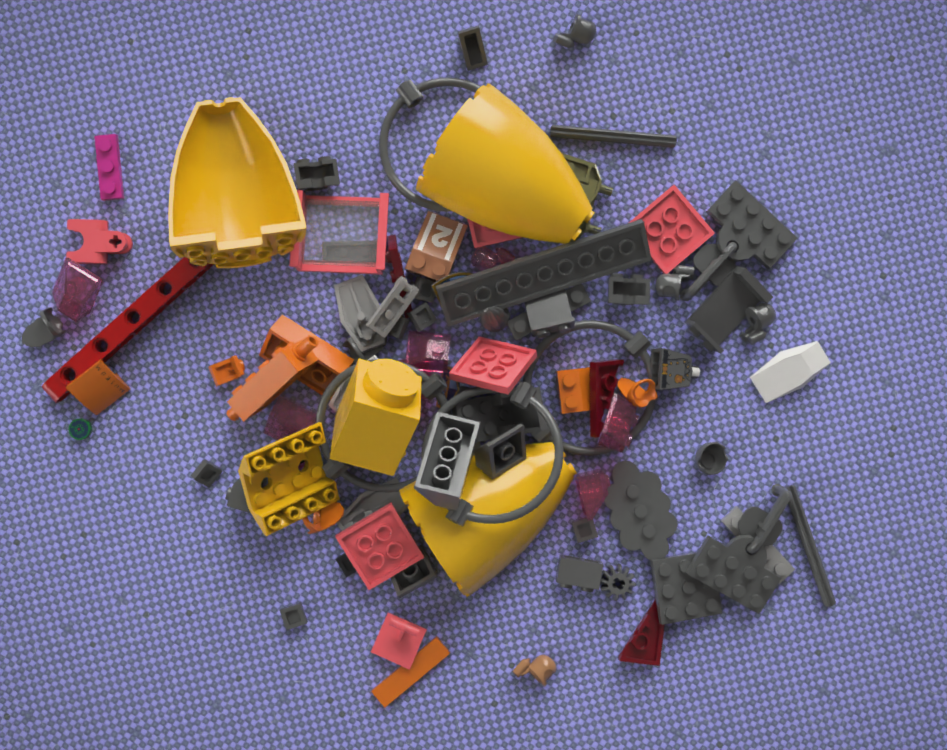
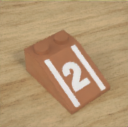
(436, 247)

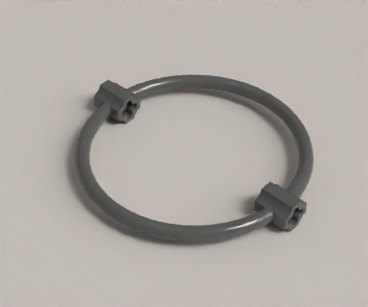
(411, 96)
(635, 346)
(430, 388)
(522, 397)

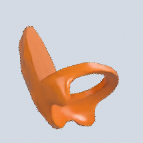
(635, 394)
(325, 518)

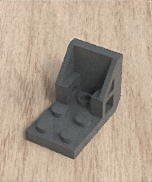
(499, 414)

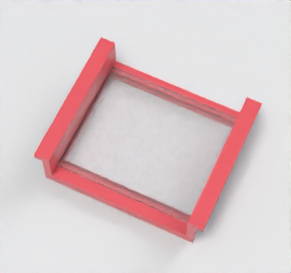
(342, 234)

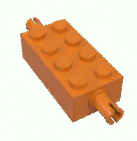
(272, 378)

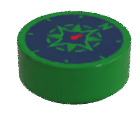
(80, 429)

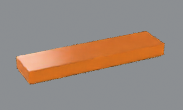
(404, 678)

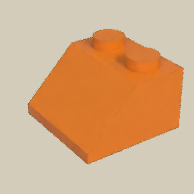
(573, 390)

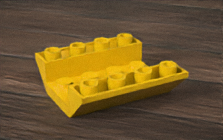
(289, 491)

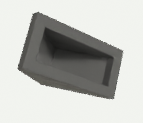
(472, 48)

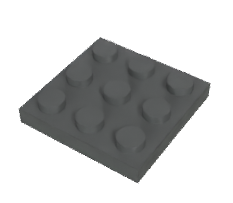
(679, 594)

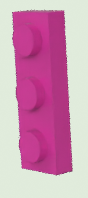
(109, 167)

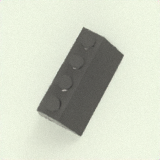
(447, 460)

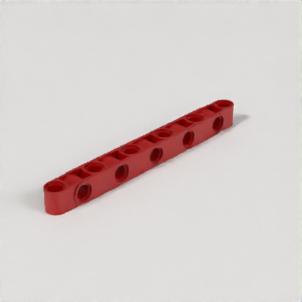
(122, 328)

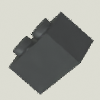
(579, 572)

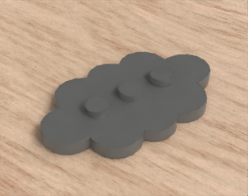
(640, 510)

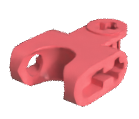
(97, 241)

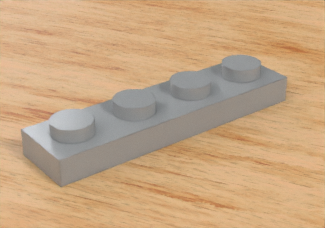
(775, 560)

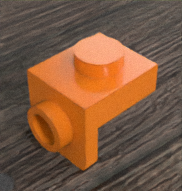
(227, 370)

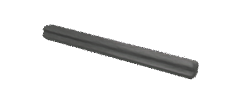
(614, 136)
(810, 548)

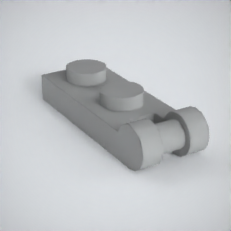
(392, 307)

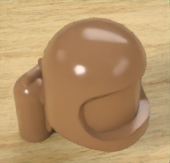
(540, 668)

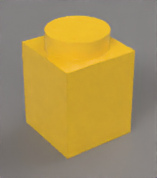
(377, 415)

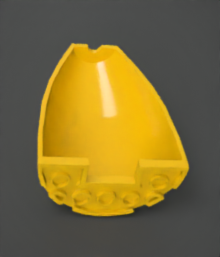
(505, 173)
(231, 190)
(479, 550)

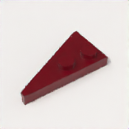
(394, 257)
(601, 391)
(646, 641)

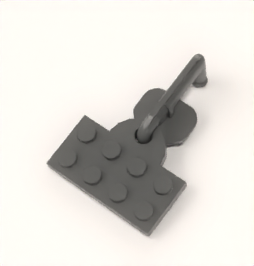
(750, 232)
(738, 572)

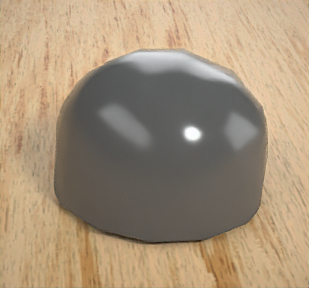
(711, 458)

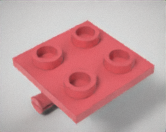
(398, 640)

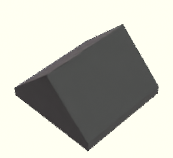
(415, 575)

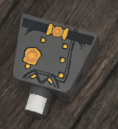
(671, 369)

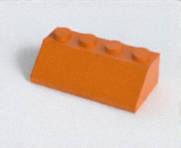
(320, 374)

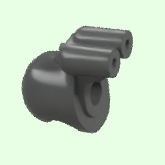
(580, 31)
(670, 284)
(758, 318)

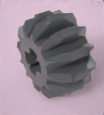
(622, 575)

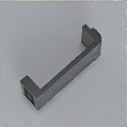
(726, 308)
(549, 314)

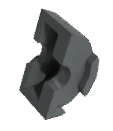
(316, 175)
(628, 290)

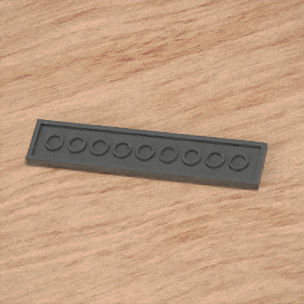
(544, 272)

